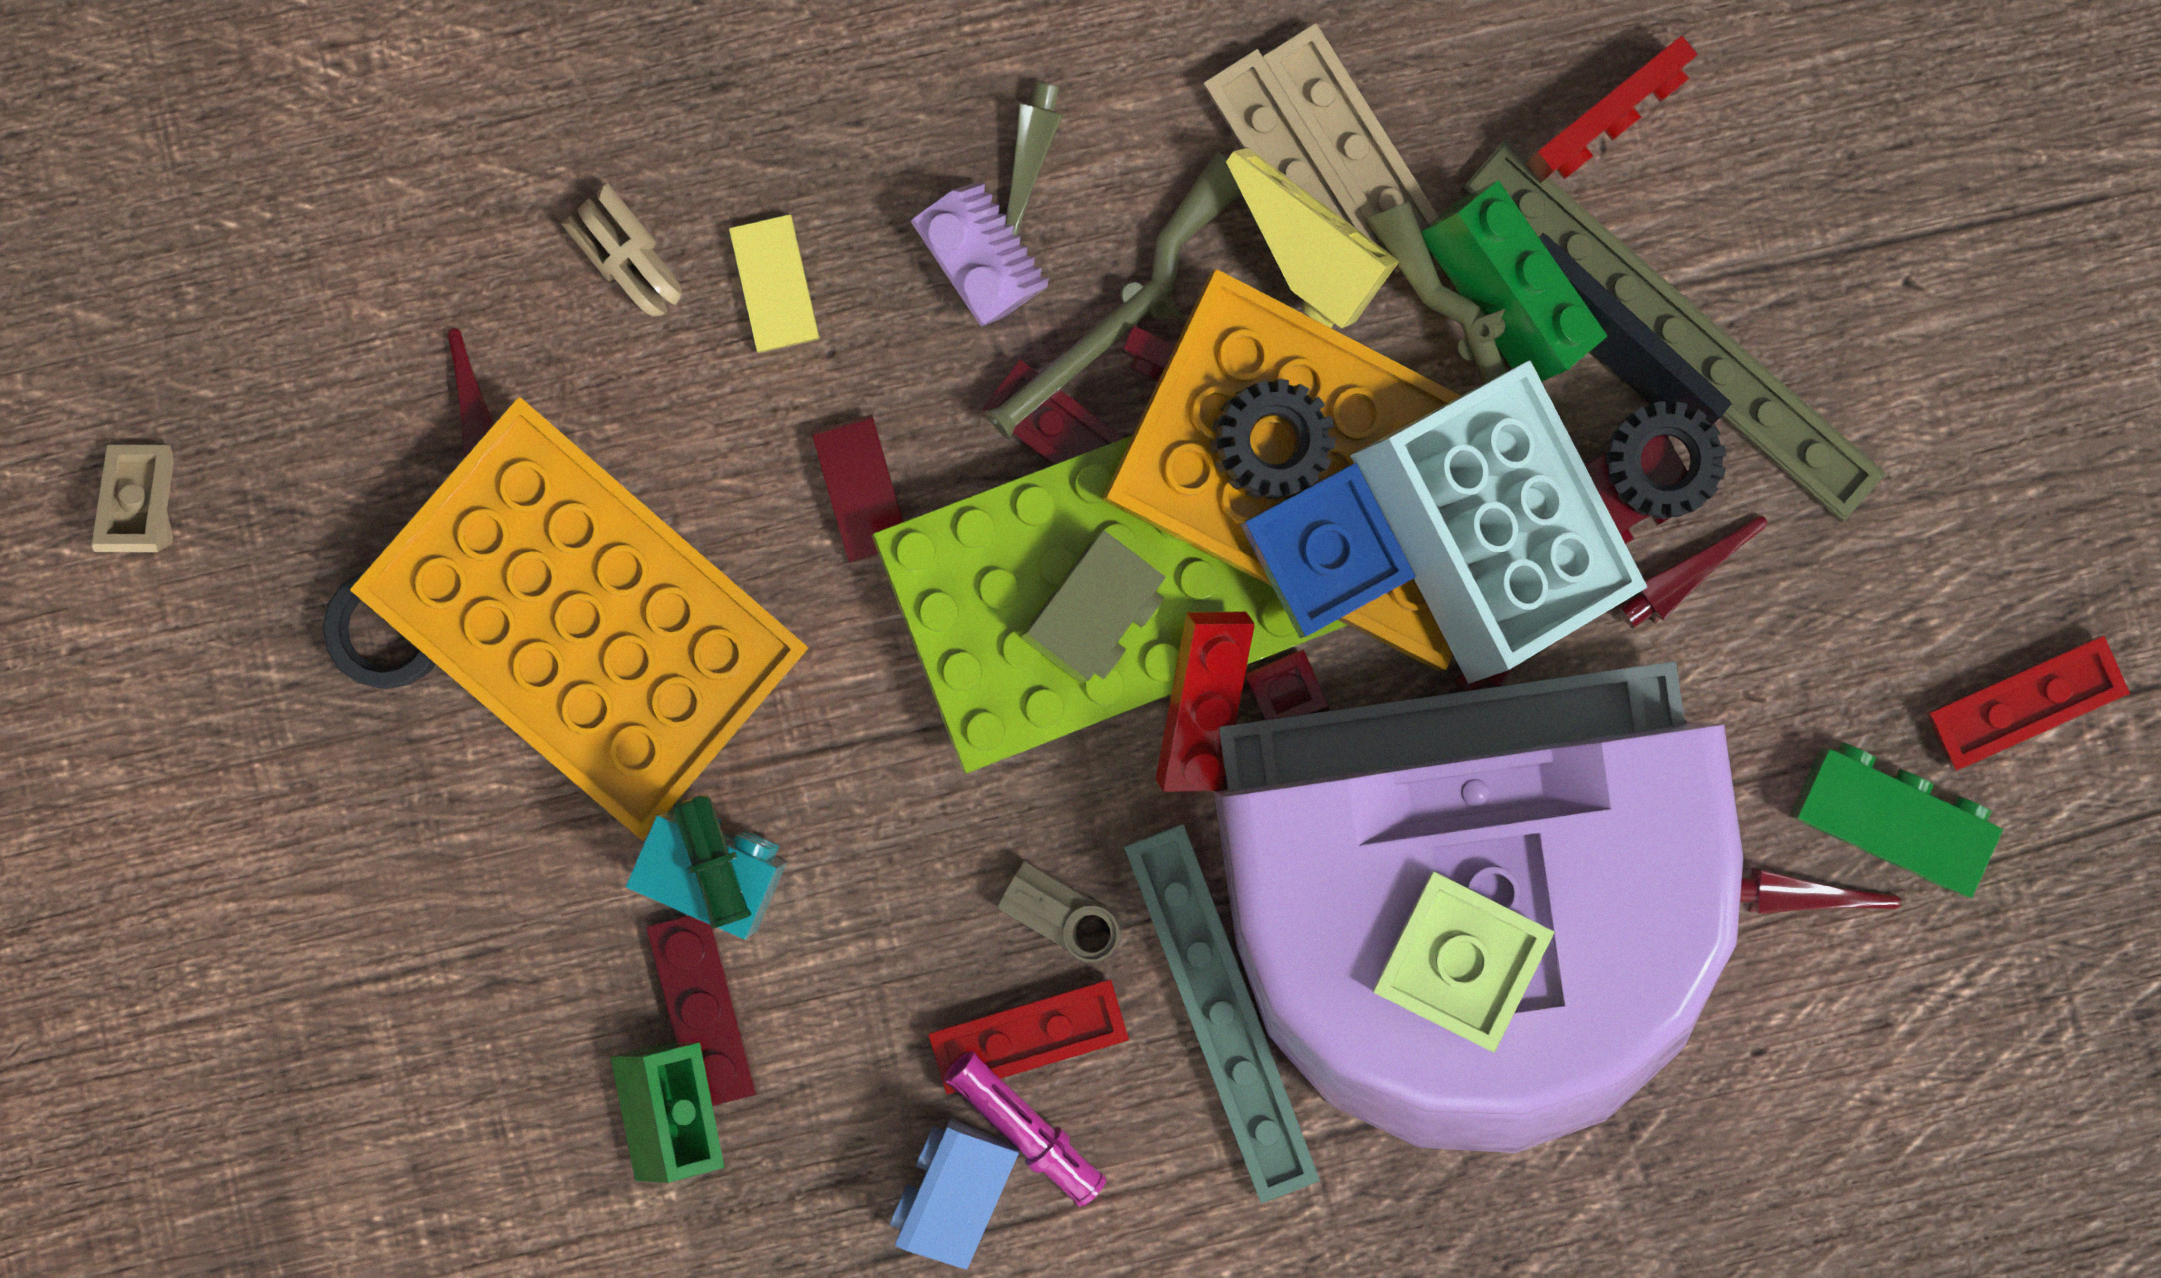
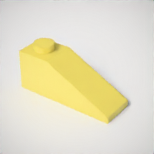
(1315, 248)

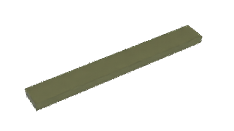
(1761, 404)

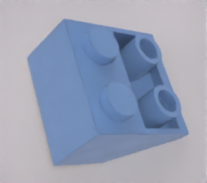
(956, 1194)

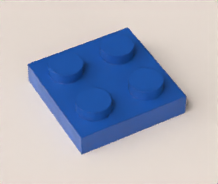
(1327, 550)

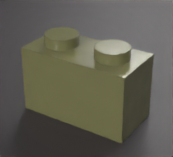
(1094, 609)

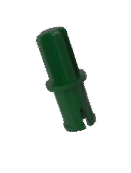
(711, 861)

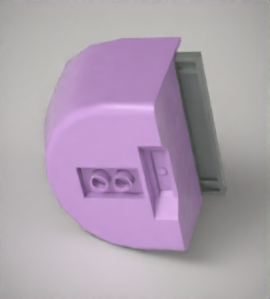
(1542, 795)

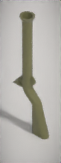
(1205, 200)
(1403, 240)

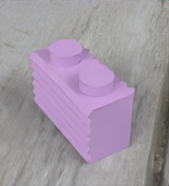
(979, 253)

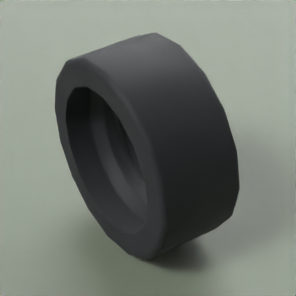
(350, 662)

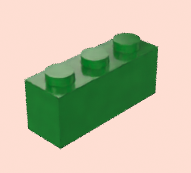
(1504, 265)
(1897, 819)

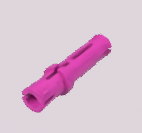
(1044, 1147)

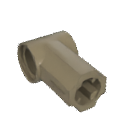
(1056, 910)

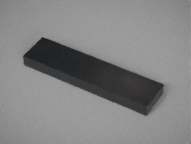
(1636, 350)

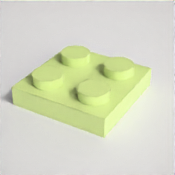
(1463, 961)

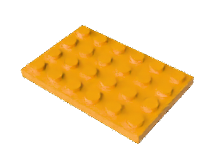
(1228, 345)
(579, 618)

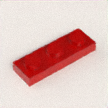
(1614, 112)
(1203, 699)
(2028, 703)
(1035, 1032)

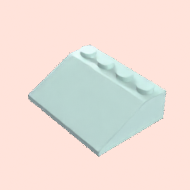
(1500, 522)

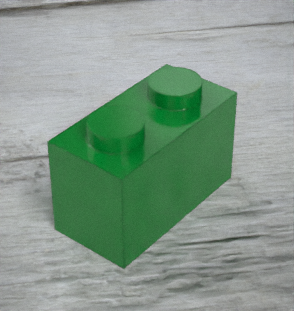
(667, 1112)

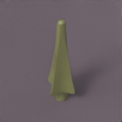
(1034, 135)

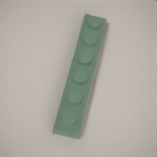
(1222, 1013)

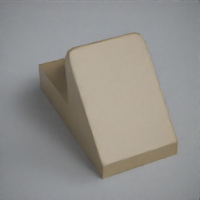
(134, 499)

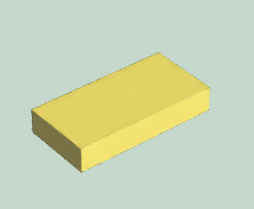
(774, 283)

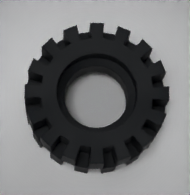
(1310, 432)
(1704, 452)

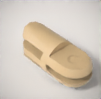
(630, 260)

